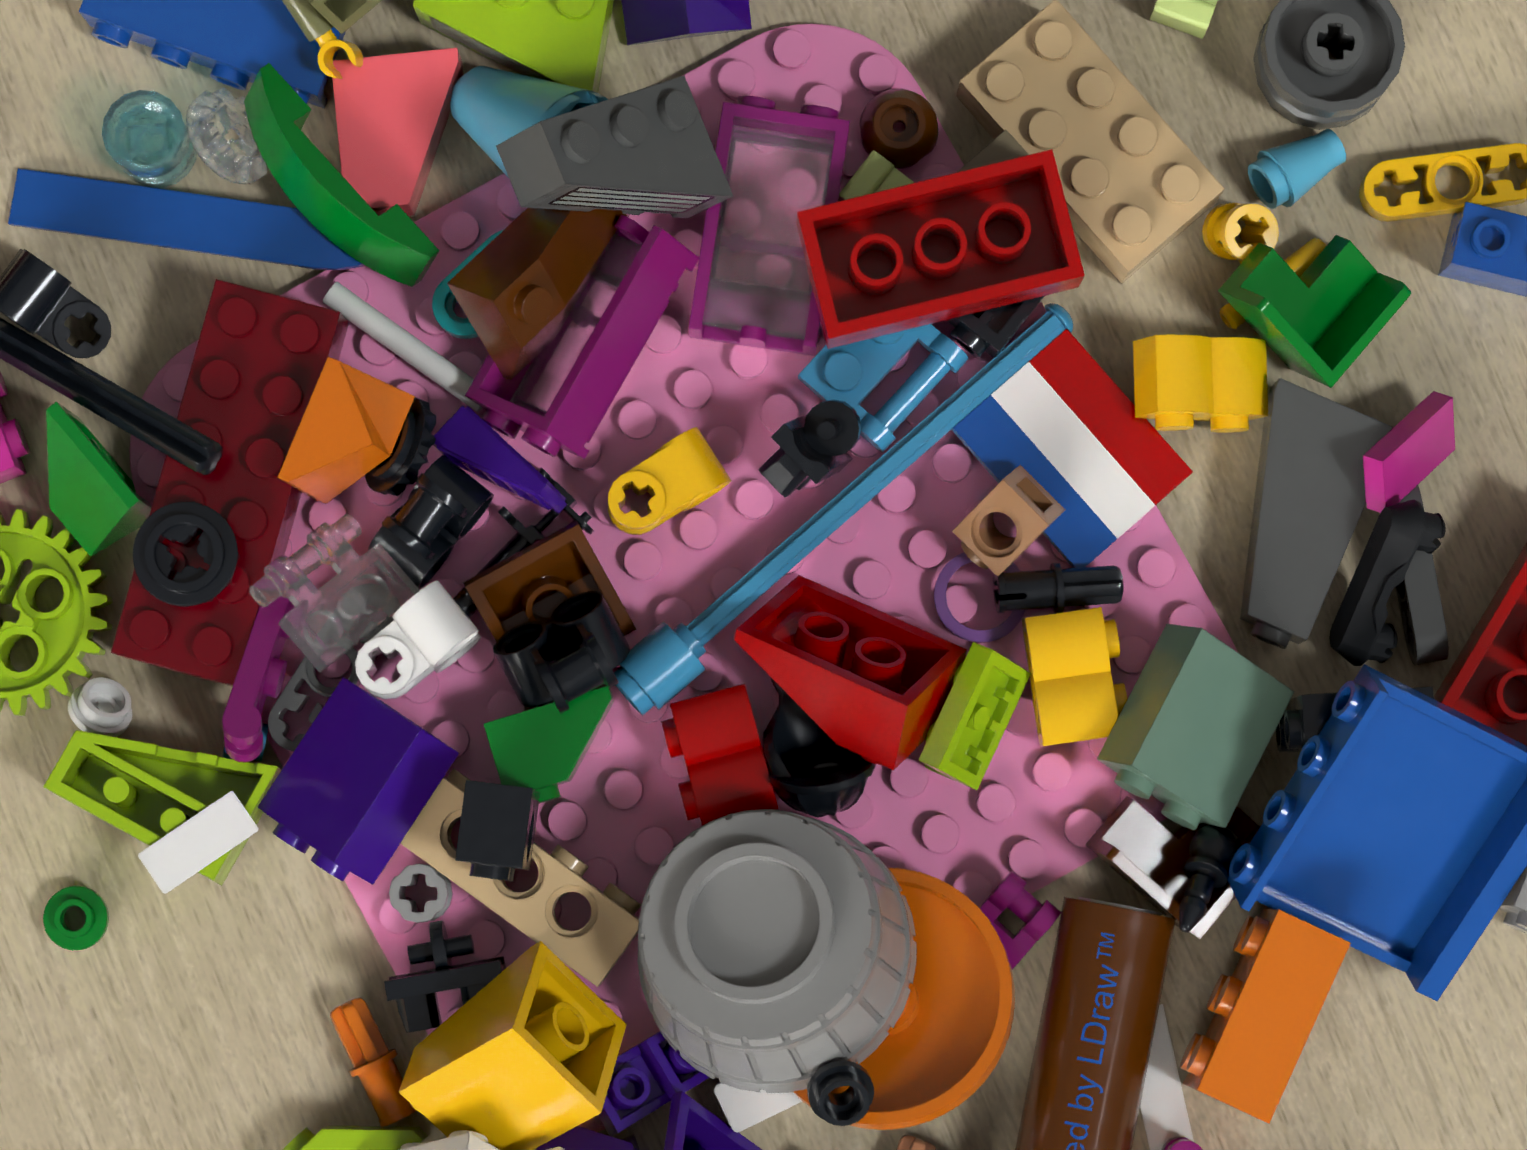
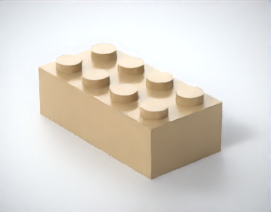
(1117, 159)

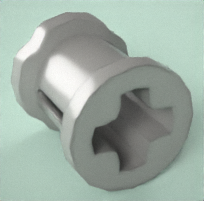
(408, 908)

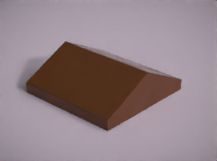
(540, 579)

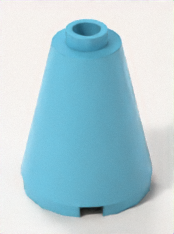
(502, 103)

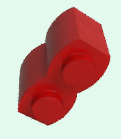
(720, 754)

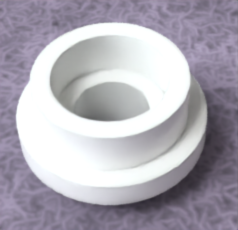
(101, 707)

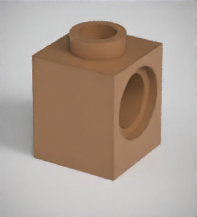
(1028, 507)

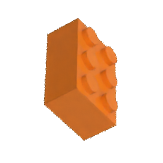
(1263, 1012)

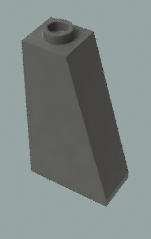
(1303, 508)

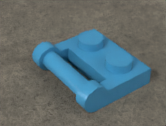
(856, 369)

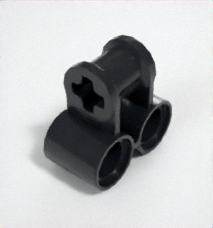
(43, 300)
(432, 520)
(565, 654)

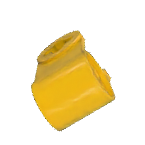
(675, 476)

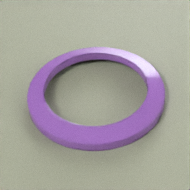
(952, 624)

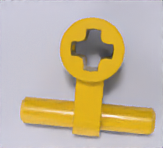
(1223, 227)

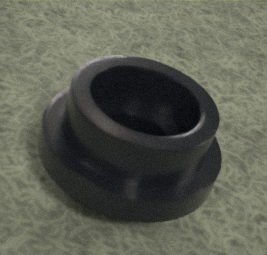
(844, 1107)

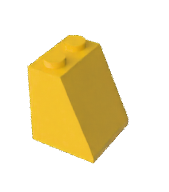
(518, 1057)

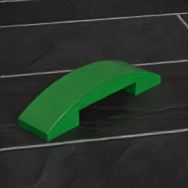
(383, 242)

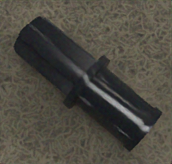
(1058, 588)

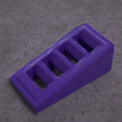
(482, 451)

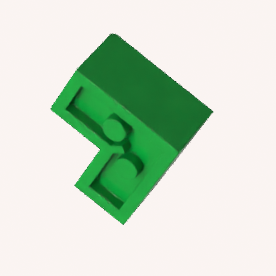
(1321, 317)

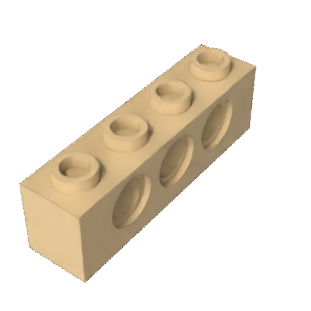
(587, 951)

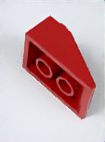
(853, 668)

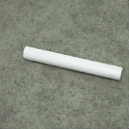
(400, 342)

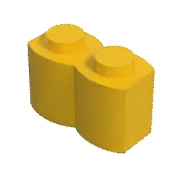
(1201, 381)
(1073, 675)

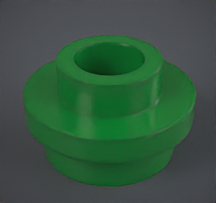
(96, 918)

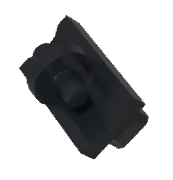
(812, 446)
(417, 991)

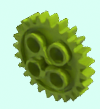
(61, 634)

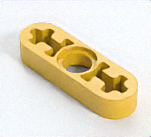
(1403, 173)

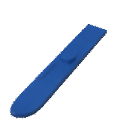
(172, 220)

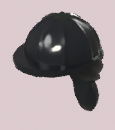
(808, 766)

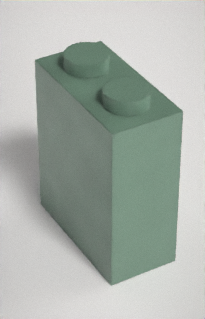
(1194, 727)

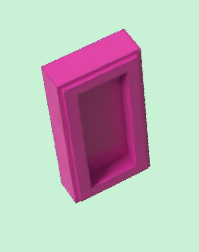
(1409, 452)

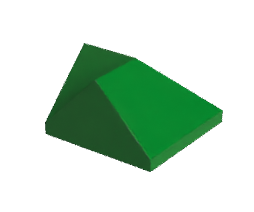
(88, 485)

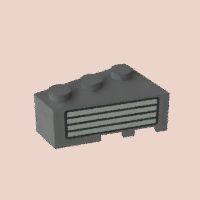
(620, 155)

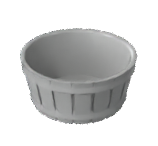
(774, 949)

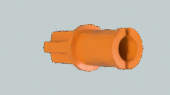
(371, 1060)

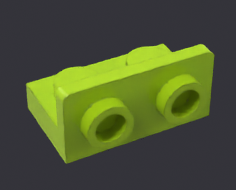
(974, 716)

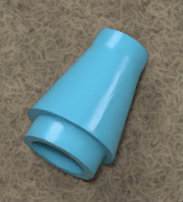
(1292, 169)

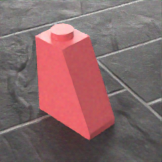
(393, 122)

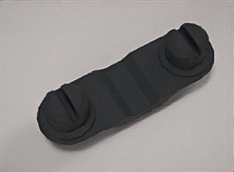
(1360, 624)

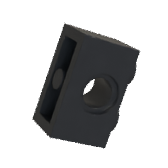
(497, 829)

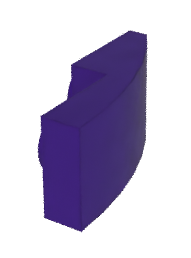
(645, 1081)

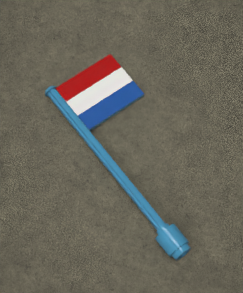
(1028, 407)

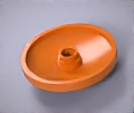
(953, 1016)

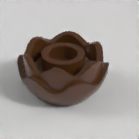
(904, 147)

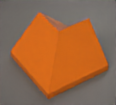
(344, 431)

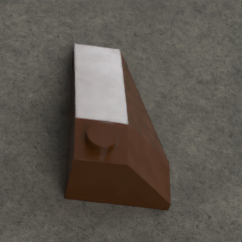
(531, 280)

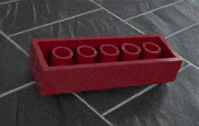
(249, 395)

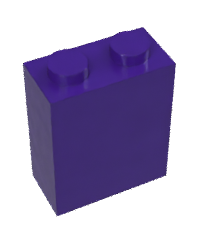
(356, 783)

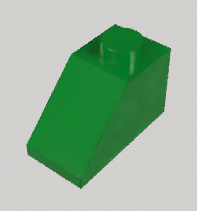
(547, 747)

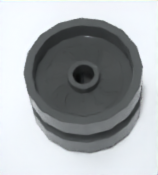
(1296, 66)

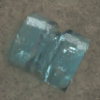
(148, 139)

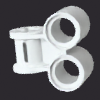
(428, 635)

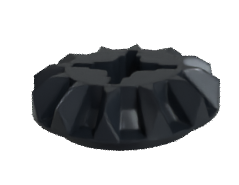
(408, 453)
(156, 563)

